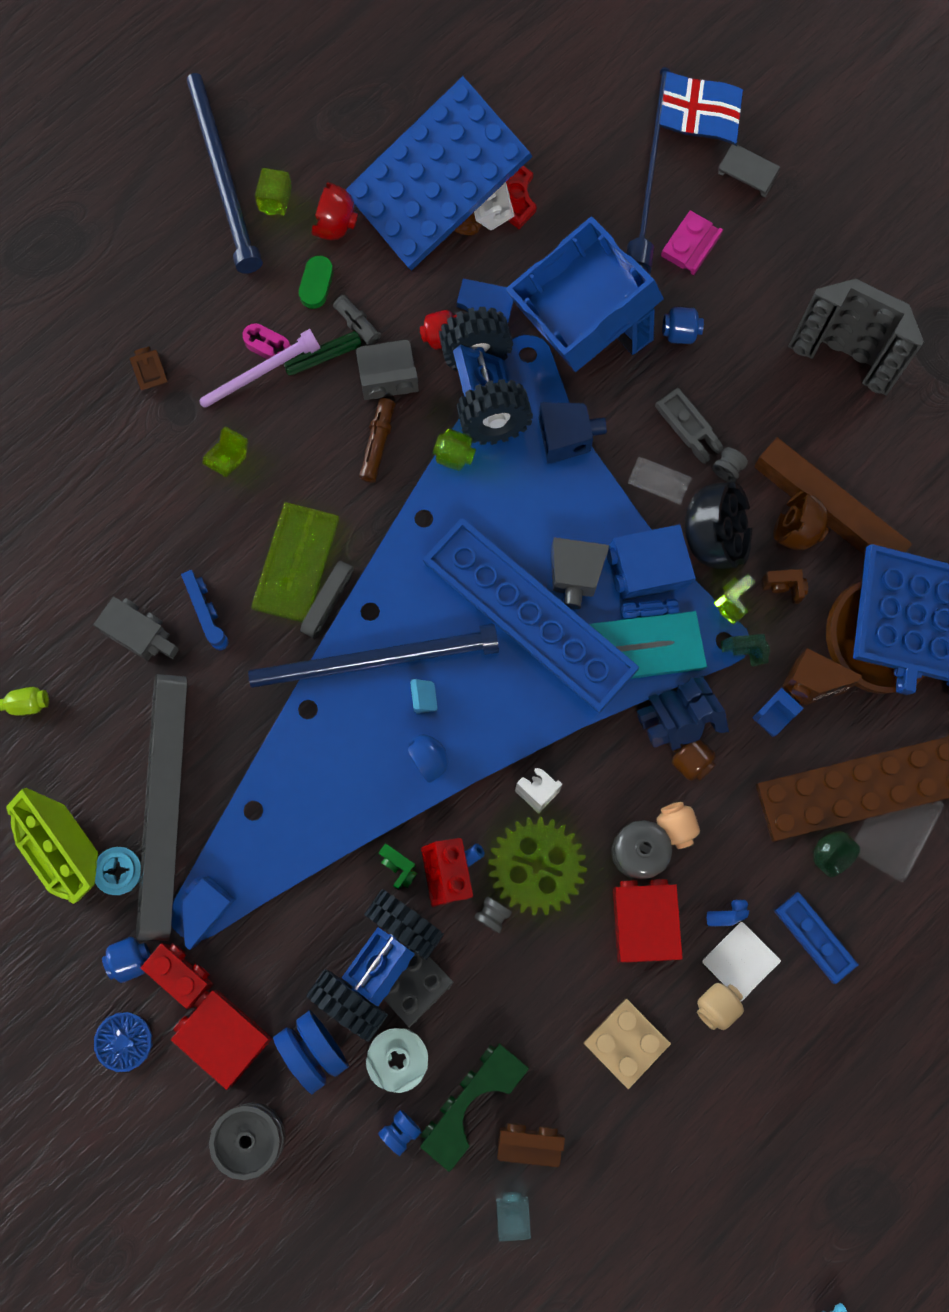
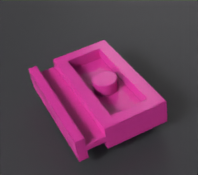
(691, 242)

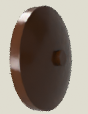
(841, 639)

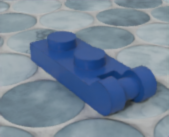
(205, 611)

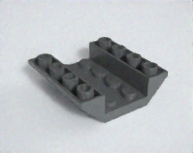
(863, 325)

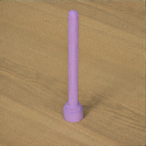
(305, 344)

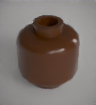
(694, 760)

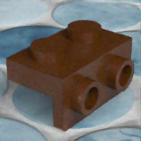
(530, 1146)

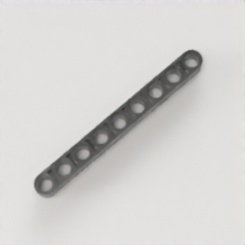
(161, 809)

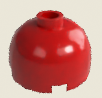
(334, 213)

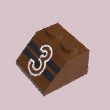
(817, 678)

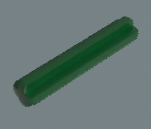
(328, 351)

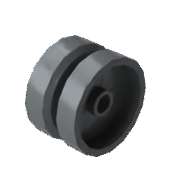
(228, 1139)

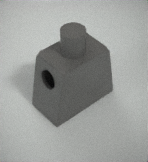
(576, 568)

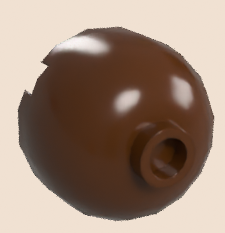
(803, 523)

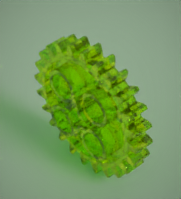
(528, 892)

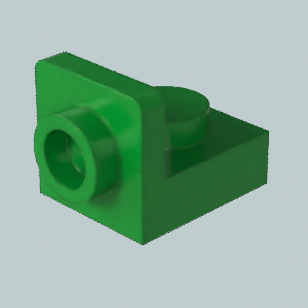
(395, 861)

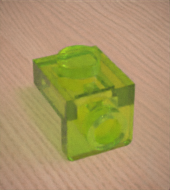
(227, 452)
(728, 603)

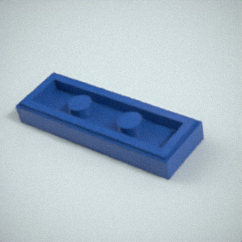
(816, 938)

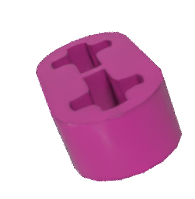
(268, 337)

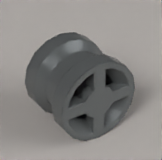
(730, 464)
(492, 915)

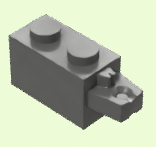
(134, 630)

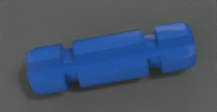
(649, 608)

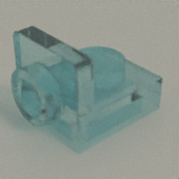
(513, 1217)

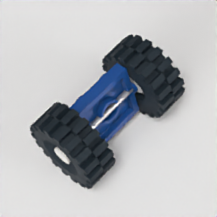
(475, 348)
(375, 966)

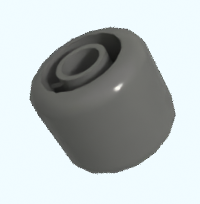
(643, 837)

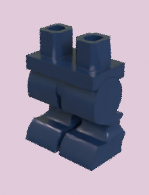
(682, 714)

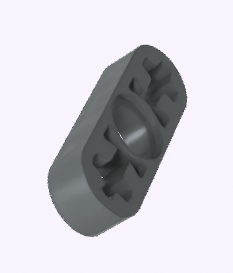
(327, 599)

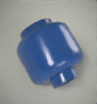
(682, 325)
(125, 959)

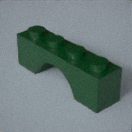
(447, 1139)

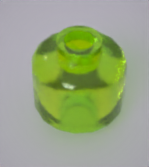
(453, 449)

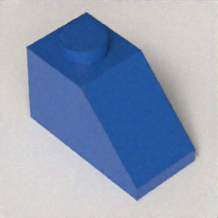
(202, 909)

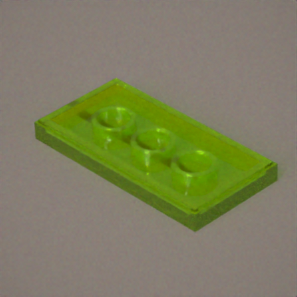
(295, 562)

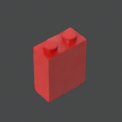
(647, 922)
(220, 1038)

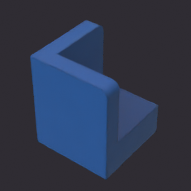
(777, 712)

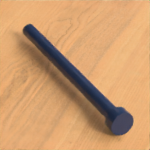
(246, 257)
(485, 640)

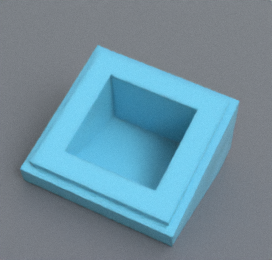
(423, 696)

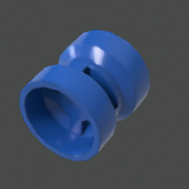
(394, 1137)

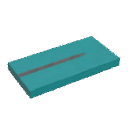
(658, 642)

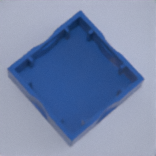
(584, 293)

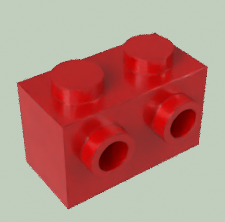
(177, 975)

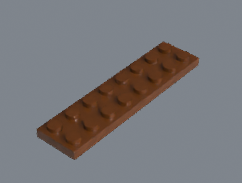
(856, 789)

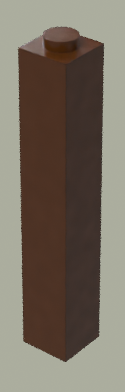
(845, 513)

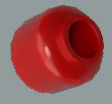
(432, 326)

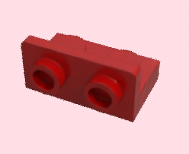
(446, 871)

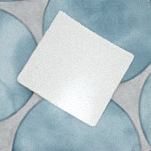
(741, 960)

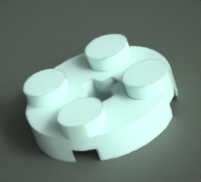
(392, 1077)

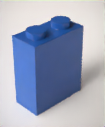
(650, 562)

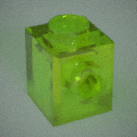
(273, 191)

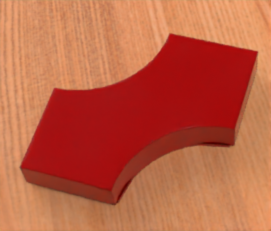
(522, 205)

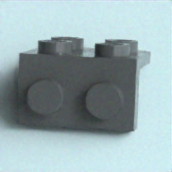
(387, 369)

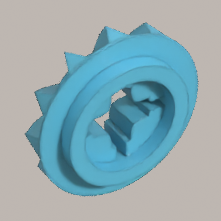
(107, 861)

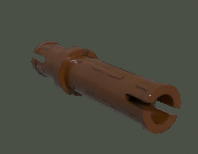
(380, 428)

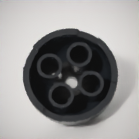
(712, 525)

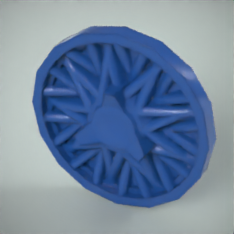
(123, 1042)

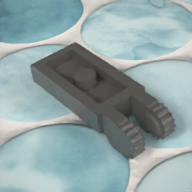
(688, 424)

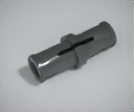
(357, 320)

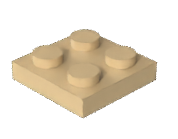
(626, 1043)

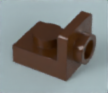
(148, 368)
(783, 580)

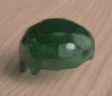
(835, 853)

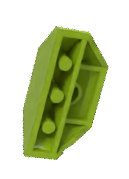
(53, 844)

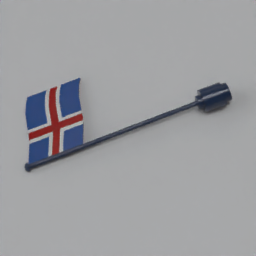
(692, 109)

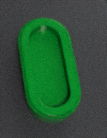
(316, 282)

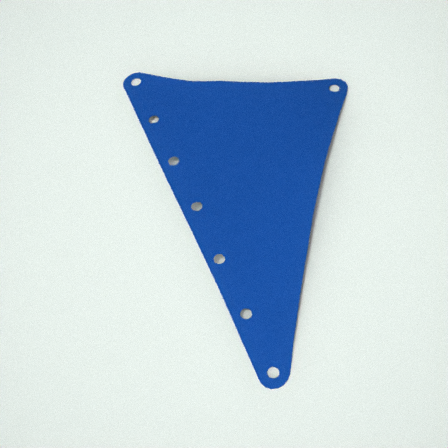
(349, 768)

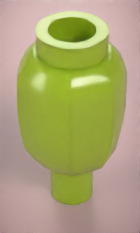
(24, 701)

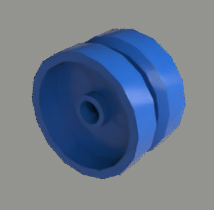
(307, 1055)

